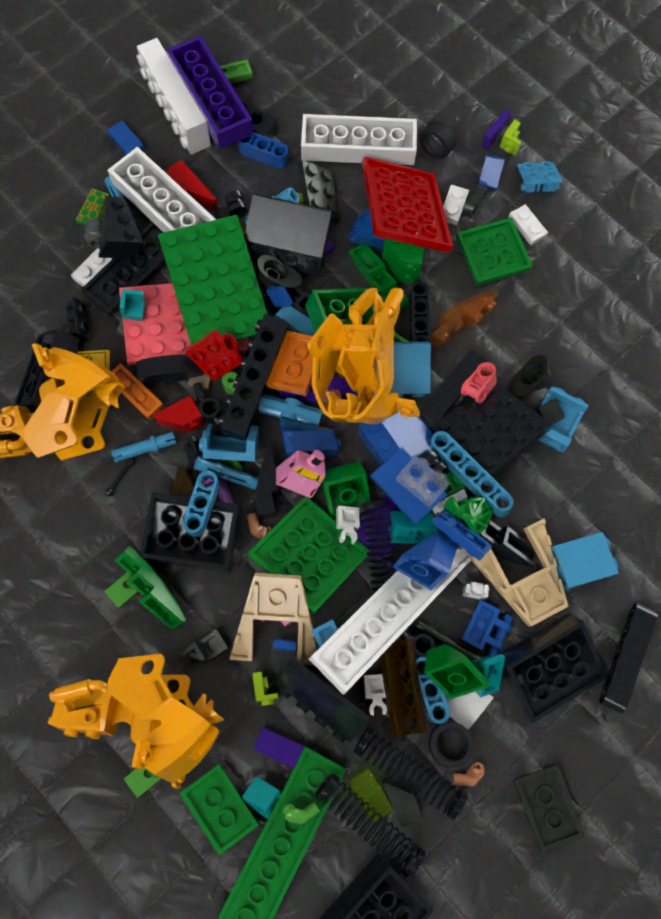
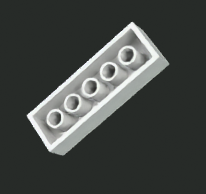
(173, 96)
(353, 137)
(156, 193)

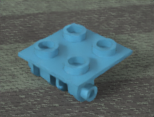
(539, 174)

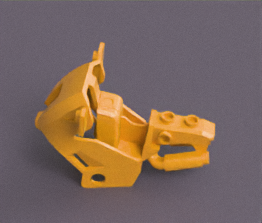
(364, 361)
(63, 414)
(166, 733)

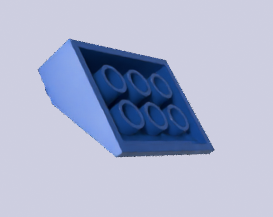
(393, 434)

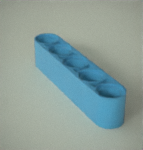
(475, 483)

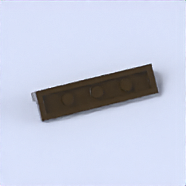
(398, 688)

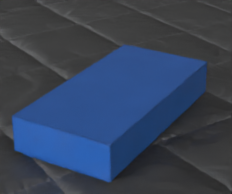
(124, 138)

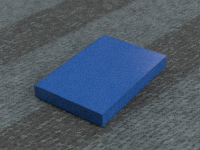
(402, 498)

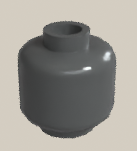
(91, 233)

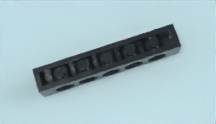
(271, 327)

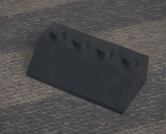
(34, 377)

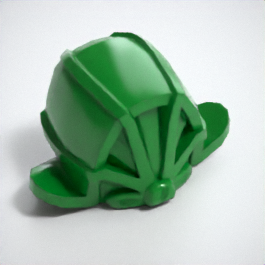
(473, 511)

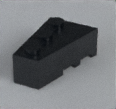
(117, 230)

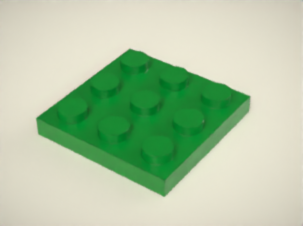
(494, 251)

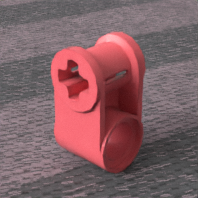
(480, 382)

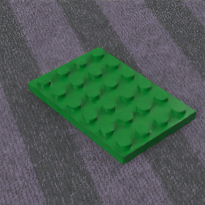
(213, 279)

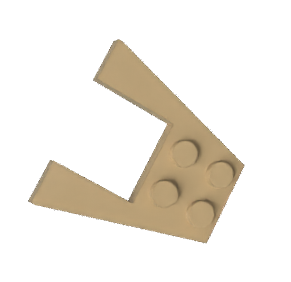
(537, 594)
(275, 599)

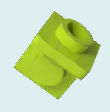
(510, 139)
(260, 687)

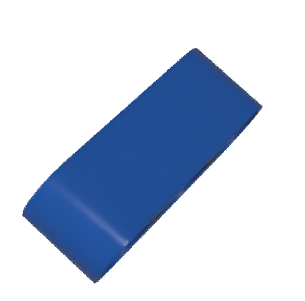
(264, 150)

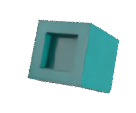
(132, 305)
(261, 797)

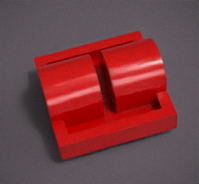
(215, 354)

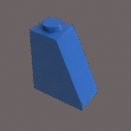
(362, 231)
(308, 438)
(428, 560)

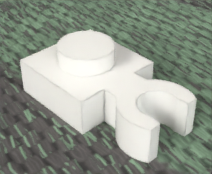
(461, 495)
(348, 520)
(476, 590)
(375, 690)

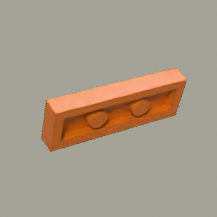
(137, 393)

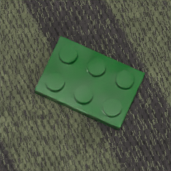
(219, 809)

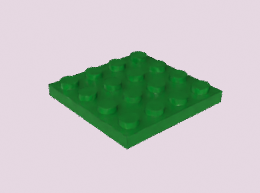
(309, 547)

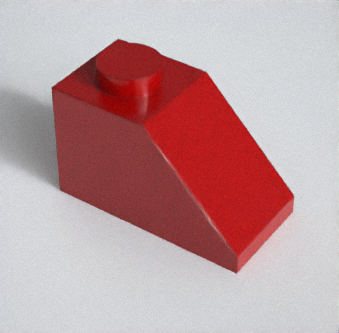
(180, 416)

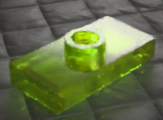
(371, 792)

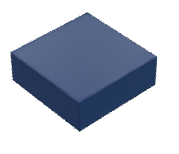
(279, 296)
(285, 645)

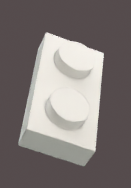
(454, 203)
(528, 224)
(89, 268)

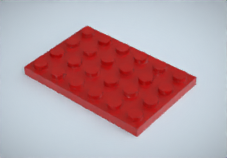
(405, 205)

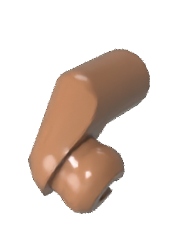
(255, 528)
(471, 777)

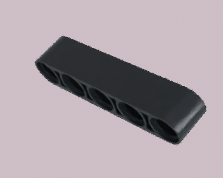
(419, 319)
(628, 658)

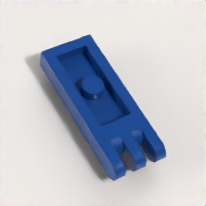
(461, 534)

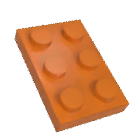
(293, 365)

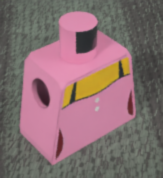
(302, 472)

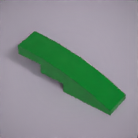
(375, 272)
(155, 594)

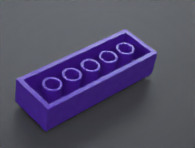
(212, 92)

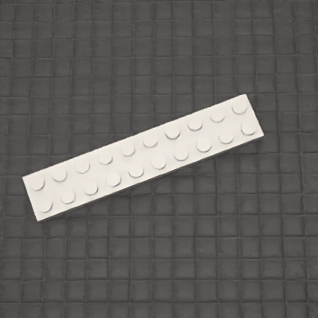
(377, 626)

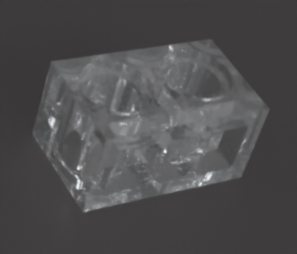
(418, 485)

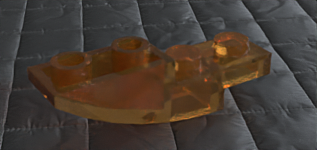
(463, 313)

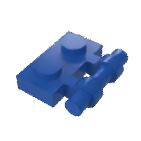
(480, 626)

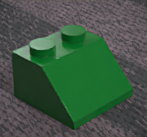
(403, 260)
(345, 487)
(453, 672)

